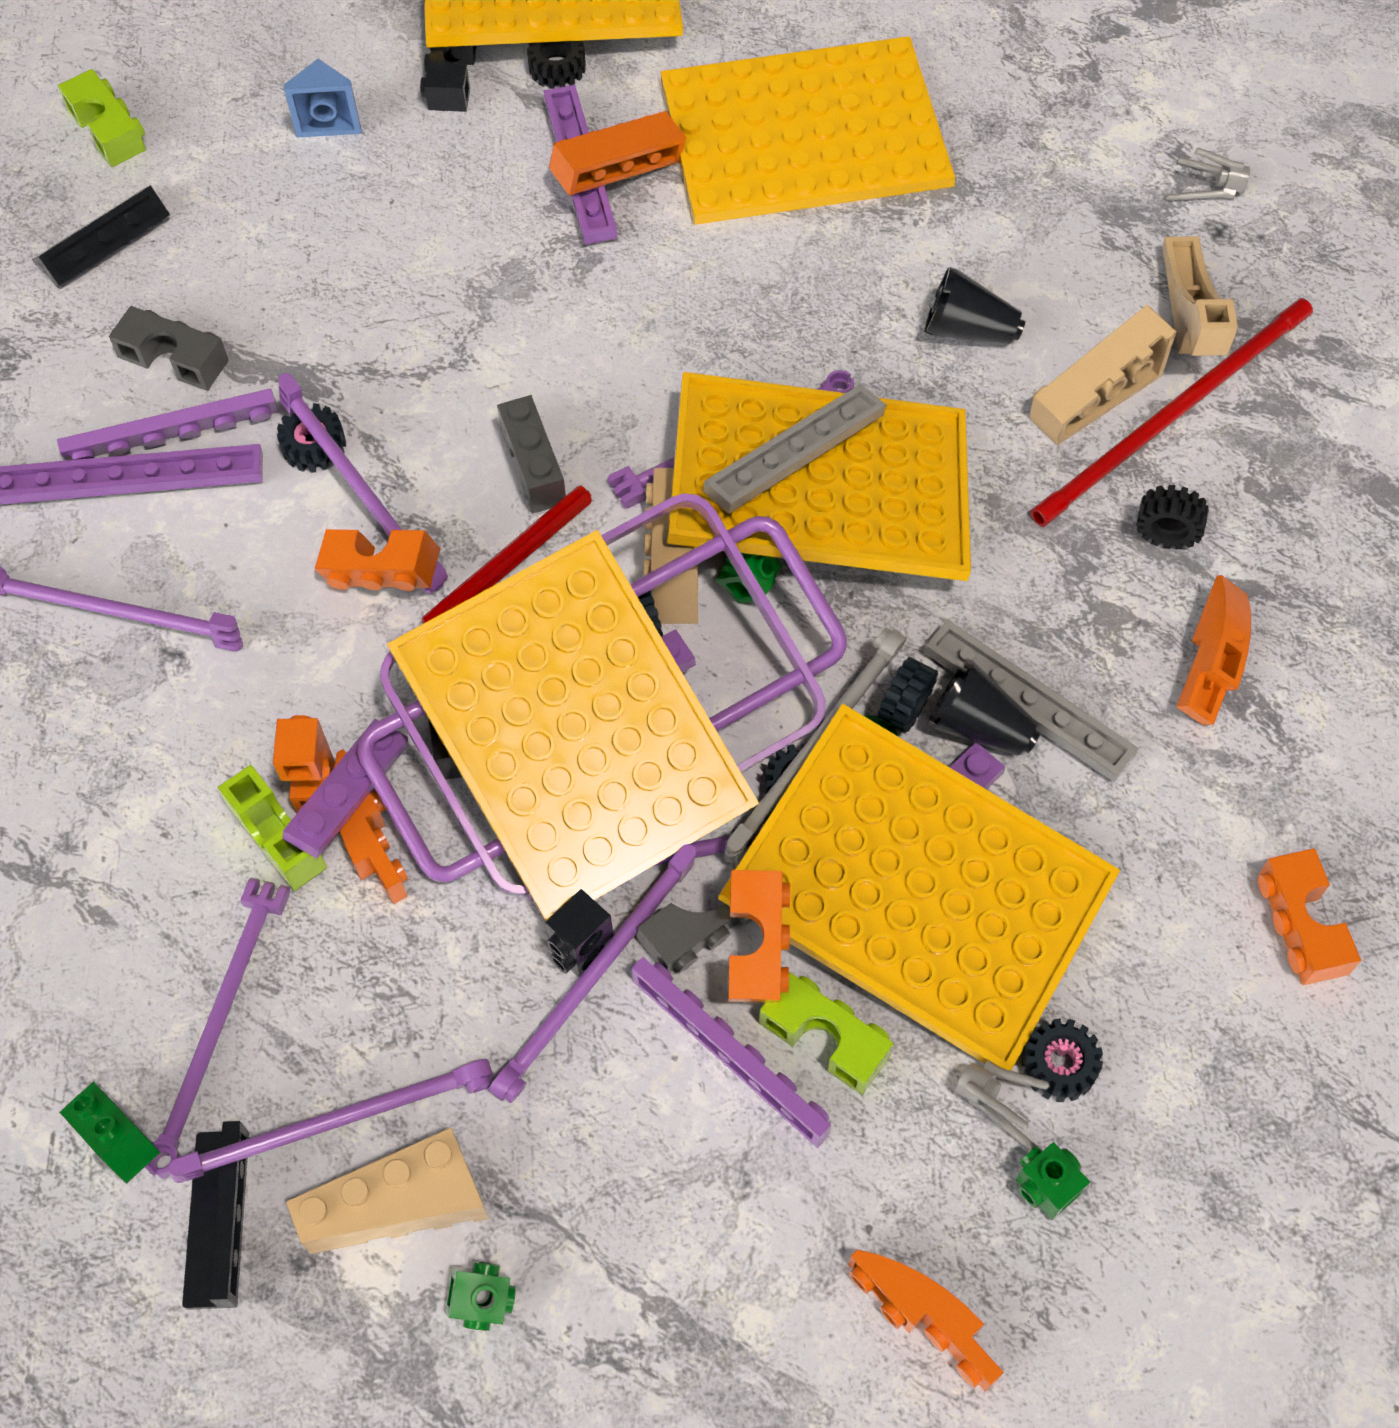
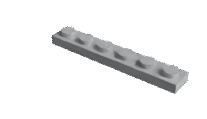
(793, 448)
(1055, 715)

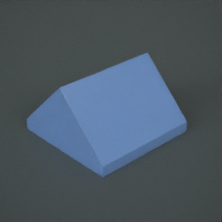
(322, 102)

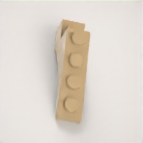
(1200, 315)

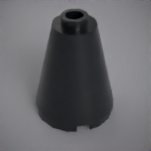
(972, 312)
(983, 713)

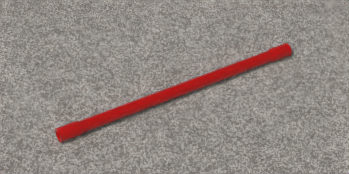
(1060, 500)

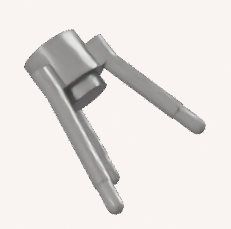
(1231, 176)
(981, 1090)

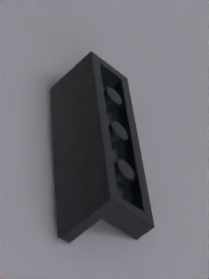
(102, 236)
(216, 1226)

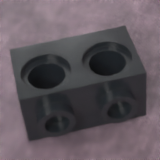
(578, 933)

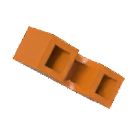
(404, 563)
(301, 756)
(761, 899)
(1314, 949)

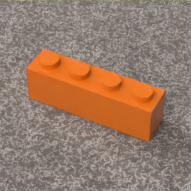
(616, 152)

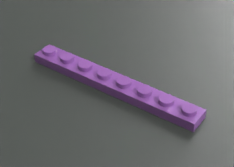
(131, 474)

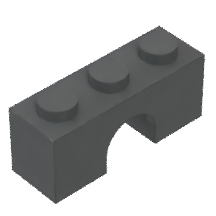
(146, 335)
(533, 453)

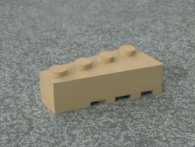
(1104, 376)
(677, 597)
(391, 1197)

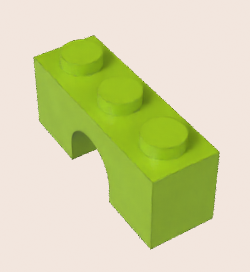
(108, 118)
(265, 820)
(861, 1047)

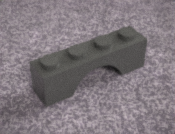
(677, 935)

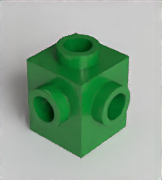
(763, 568)
(1051, 1179)
(467, 1284)

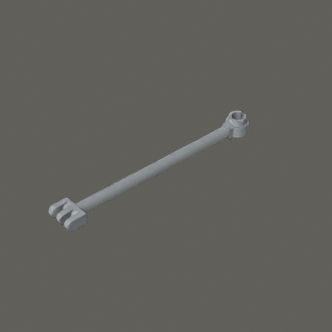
(888, 646)

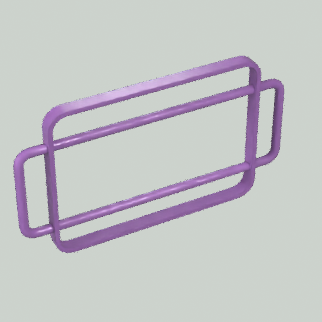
(723, 540)

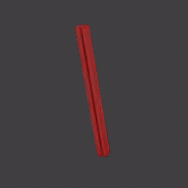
(515, 551)

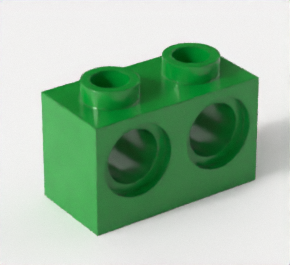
(109, 1132)

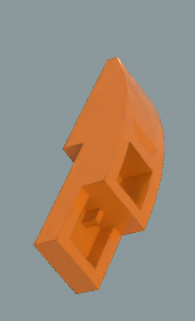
(1222, 652)
(368, 845)
(915, 1298)

